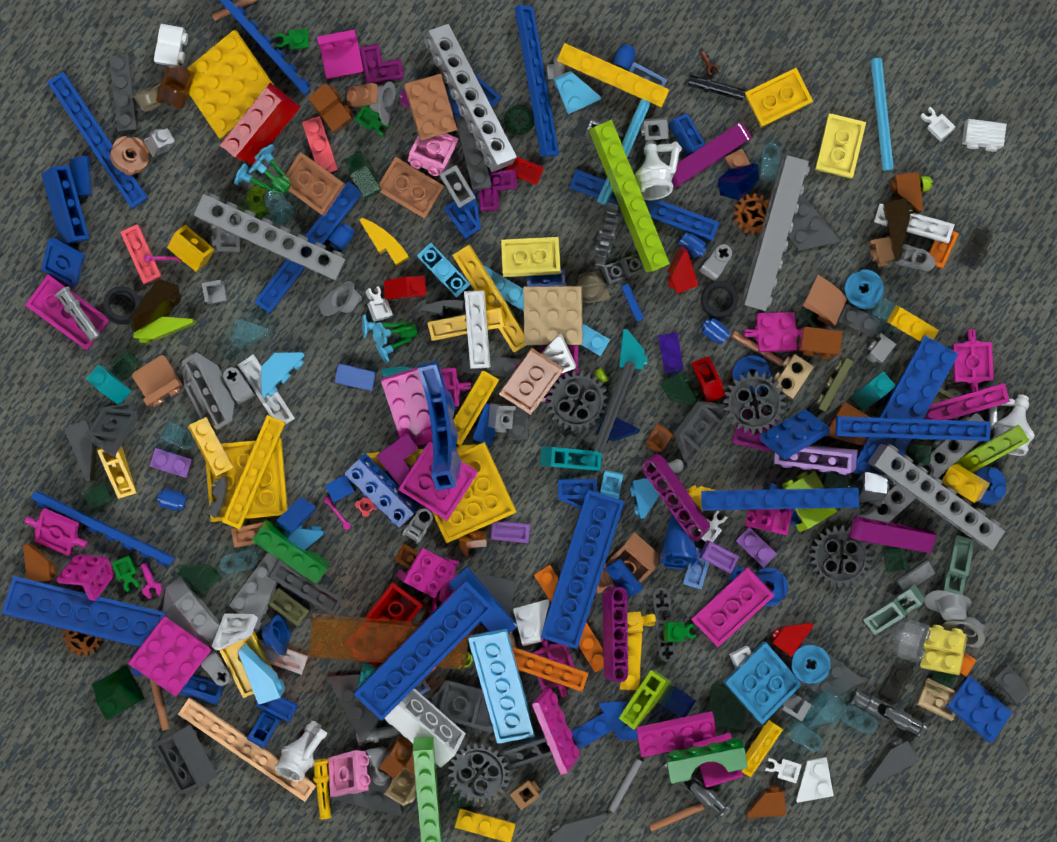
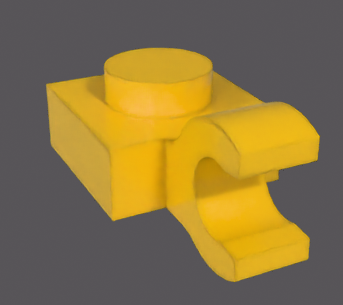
(636, 622)

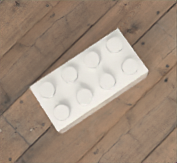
(419, 718)

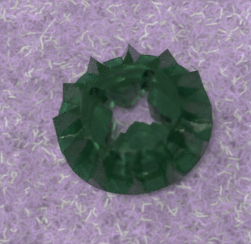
(523, 127)

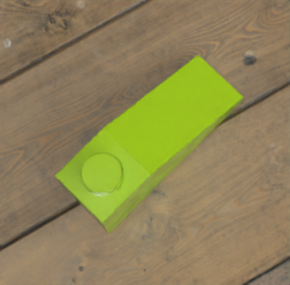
(161, 328)
(644, 699)

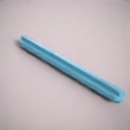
(882, 114)
(627, 144)

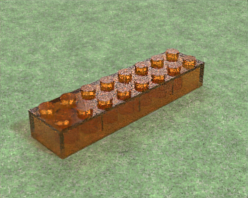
(368, 639)

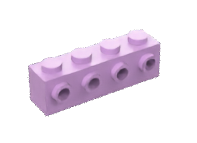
(822, 458)

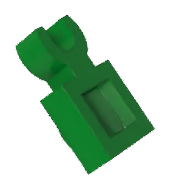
(297, 39)
(369, 120)
(125, 570)
(677, 631)

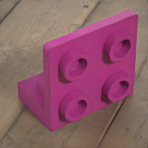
(340, 54)
(769, 519)
(90, 572)
(426, 572)
(714, 772)

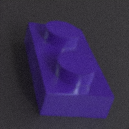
(670, 352)

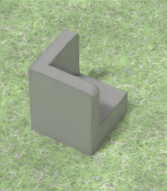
(214, 292)
(796, 706)

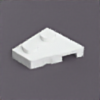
(559, 353)
(531, 621)
(233, 629)
(815, 781)

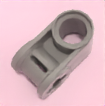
(912, 258)
(714, 264)
(240, 387)
(418, 526)
(215, 666)
(375, 758)

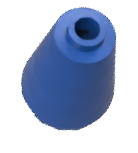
(677, 547)

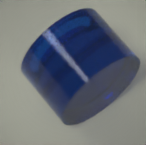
(677, 701)

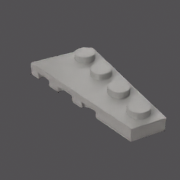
(256, 591)

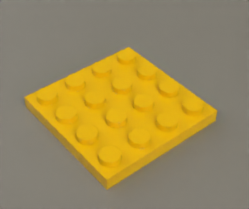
(227, 83)
(271, 494)
(482, 502)

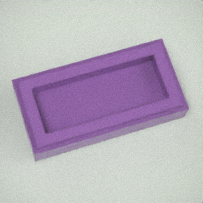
(510, 531)
(718, 556)

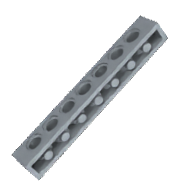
(444, 37)
(205, 212)
(949, 457)
(991, 531)

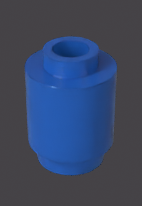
(624, 57)
(341, 237)
(693, 245)
(715, 331)
(171, 500)

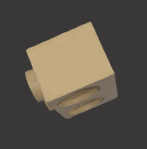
(796, 379)

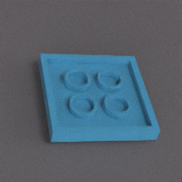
(762, 682)

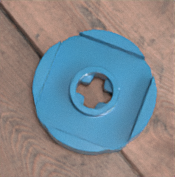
(858, 280)
(813, 653)

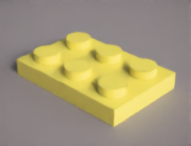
(840, 146)
(530, 257)

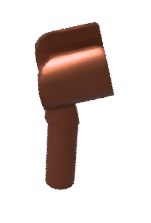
(708, 64)

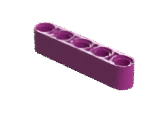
(710, 153)
(679, 505)
(892, 534)
(620, 642)

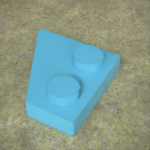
(575, 92)

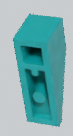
(570, 458)

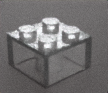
(909, 640)

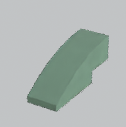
(958, 565)
(894, 609)

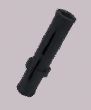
(709, 85)

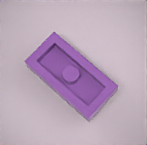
(171, 463)
(755, 547)

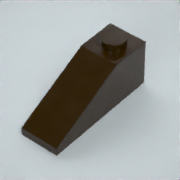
(897, 219)
(156, 303)

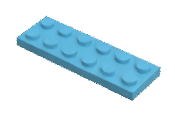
(501, 686)

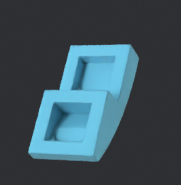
(611, 484)

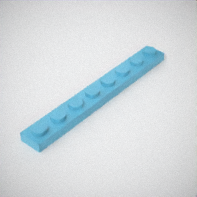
(514, 295)

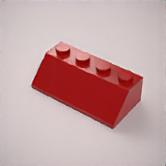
(260, 124)
(395, 605)

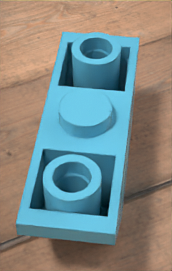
(443, 270)
(277, 370)

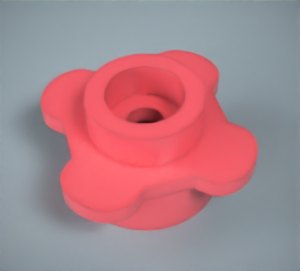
(365, 510)

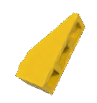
(118, 472)

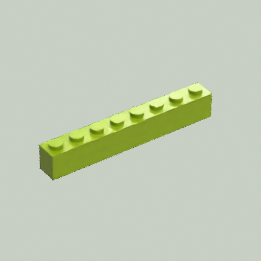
(629, 196)

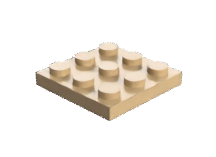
(553, 312)

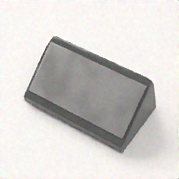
(918, 575)

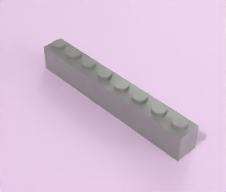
(774, 232)

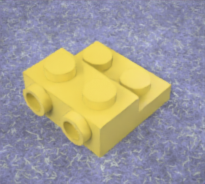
(944, 650)

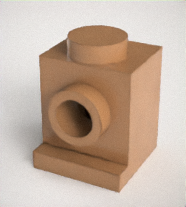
(882, 251)
(524, 800)

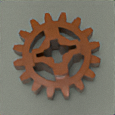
(757, 205)
(84, 643)

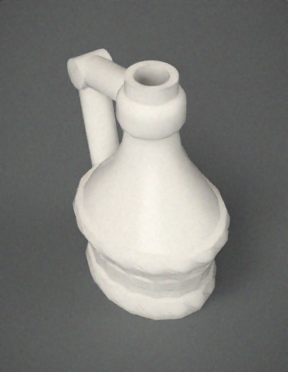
(655, 176)
(1016, 417)
(298, 756)

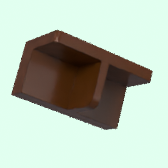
(175, 86)

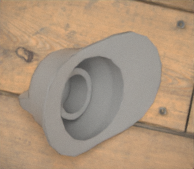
(385, 101)
(341, 299)
(949, 604)
(970, 627)

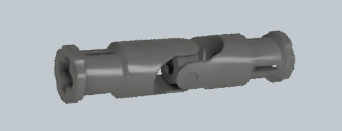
(898, 718)
(705, 794)

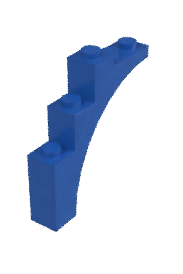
(444, 432)

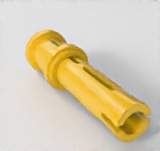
(319, 778)

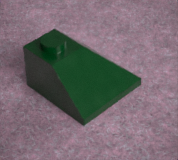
(117, 693)

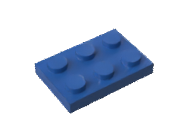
(794, 434)
(979, 709)

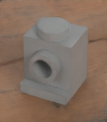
(662, 133)
(159, 141)
(880, 349)
(501, 416)

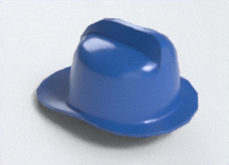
(277, 634)

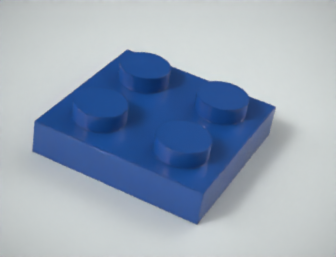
(63, 262)

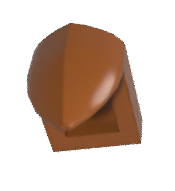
(659, 438)
(472, 540)

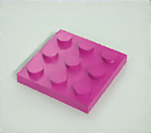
(422, 489)
(169, 655)

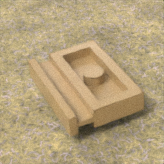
(935, 697)

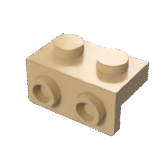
(402, 787)

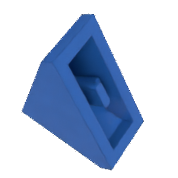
(263, 729)

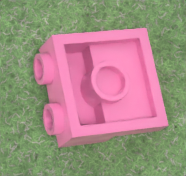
(433, 153)
(348, 773)

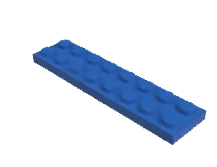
(911, 396)
(582, 569)
(77, 613)
(423, 650)

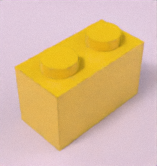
(190, 248)
(965, 483)

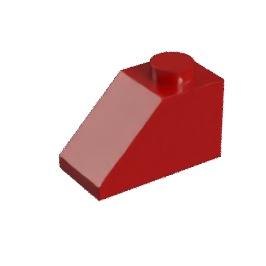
(681, 272)
(405, 288)
(708, 379)
(790, 636)

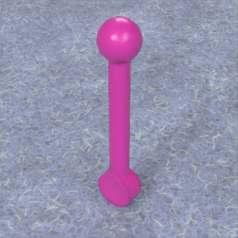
(147, 258)
(346, 525)

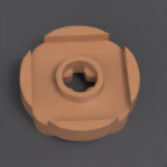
(125, 164)

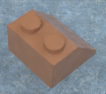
(637, 556)

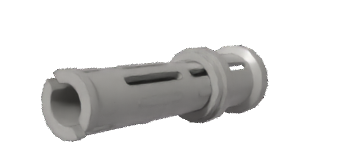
(73, 306)
(380, 733)

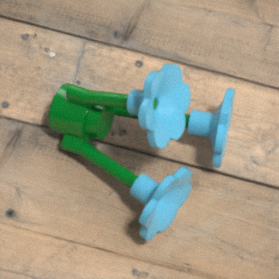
(279, 183)
(405, 331)

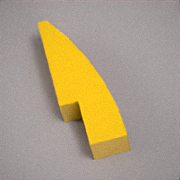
(385, 242)

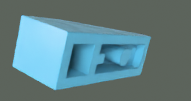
(261, 676)

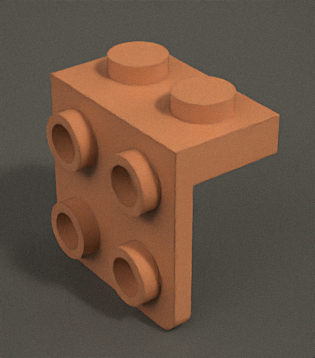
(157, 381)

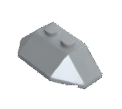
(208, 390)
(189, 611)

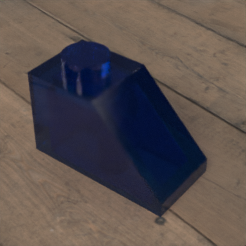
(738, 181)
(619, 430)

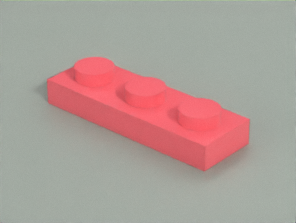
(319, 144)
(138, 249)

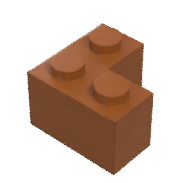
(327, 104)
(820, 342)
(398, 757)

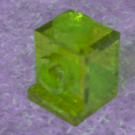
(260, 207)

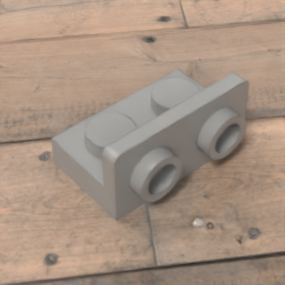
(224, 240)

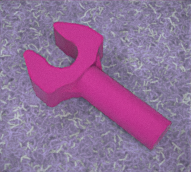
(150, 582)

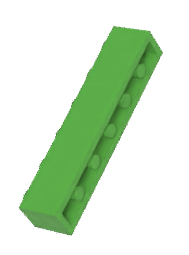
(427, 789)

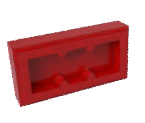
(526, 170)

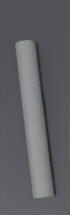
(625, 784)

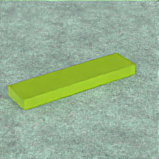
(993, 449)

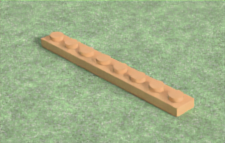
(238, 744)

